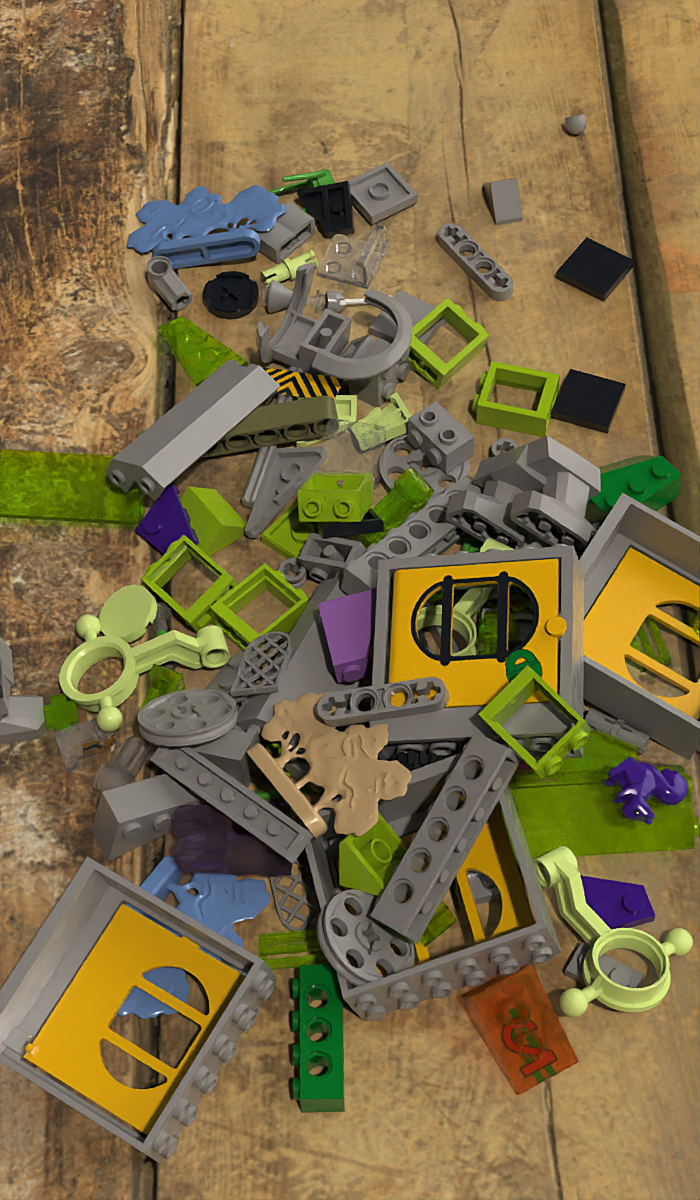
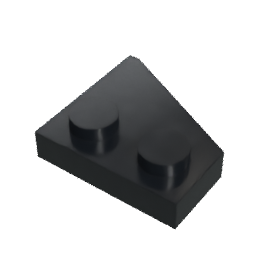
(330, 207)

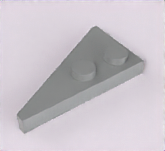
(282, 479)

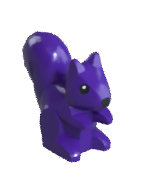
(642, 781)

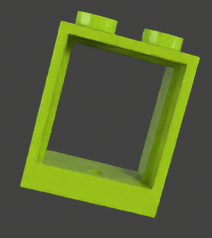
(427, 362)
(511, 417)
(325, 501)
(170, 563)
(234, 628)
(512, 698)

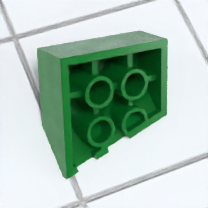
(642, 477)

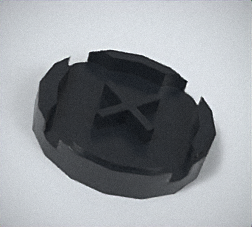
(231, 295)

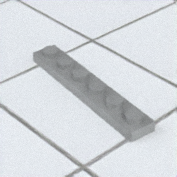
(233, 800)

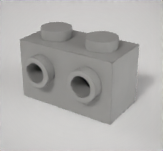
(440, 437)
(328, 556)

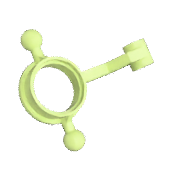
(463, 610)
(206, 650)
(561, 871)

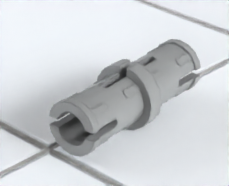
(617, 729)

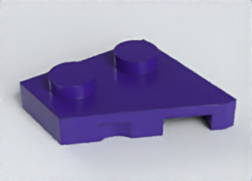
(166, 521)
(618, 902)

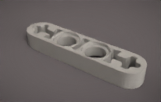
(478, 259)
(383, 695)

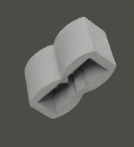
(290, 231)

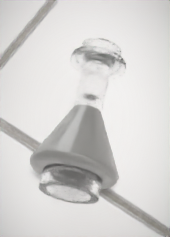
(278, 297)

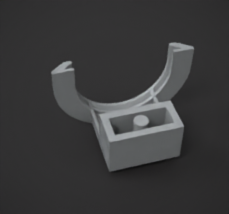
(300, 336)
(383, 365)

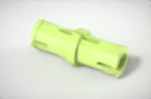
(288, 268)

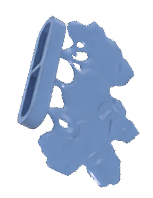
(199, 216)
(217, 905)

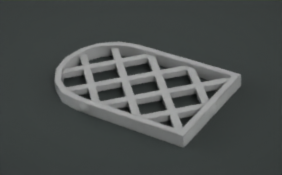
(271, 638)
(302, 900)

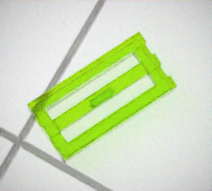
(664, 657)
(287, 938)

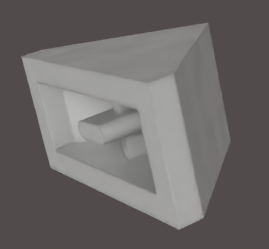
(504, 200)

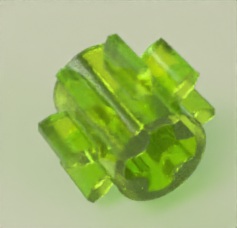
(60, 713)

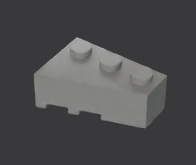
(230, 753)
(138, 813)

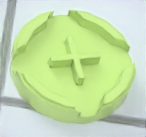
(128, 613)

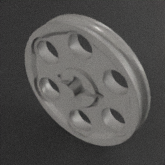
(416, 460)
(187, 717)
(361, 938)

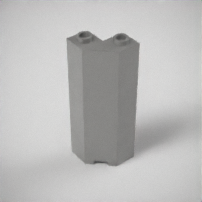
(191, 428)
(308, 669)

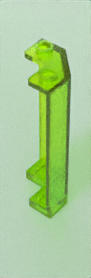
(65, 488)
(581, 815)

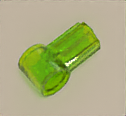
(408, 492)

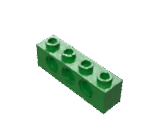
(326, 1091)

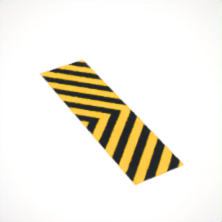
(305, 384)

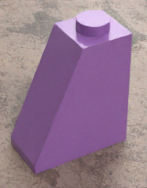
(350, 633)

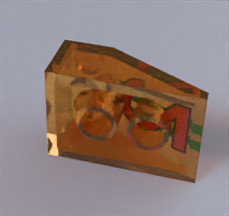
(520, 1028)

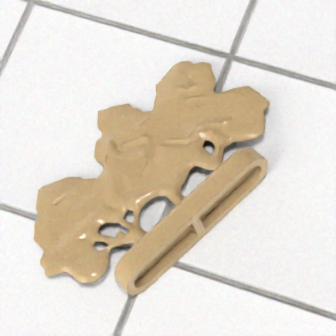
(338, 762)

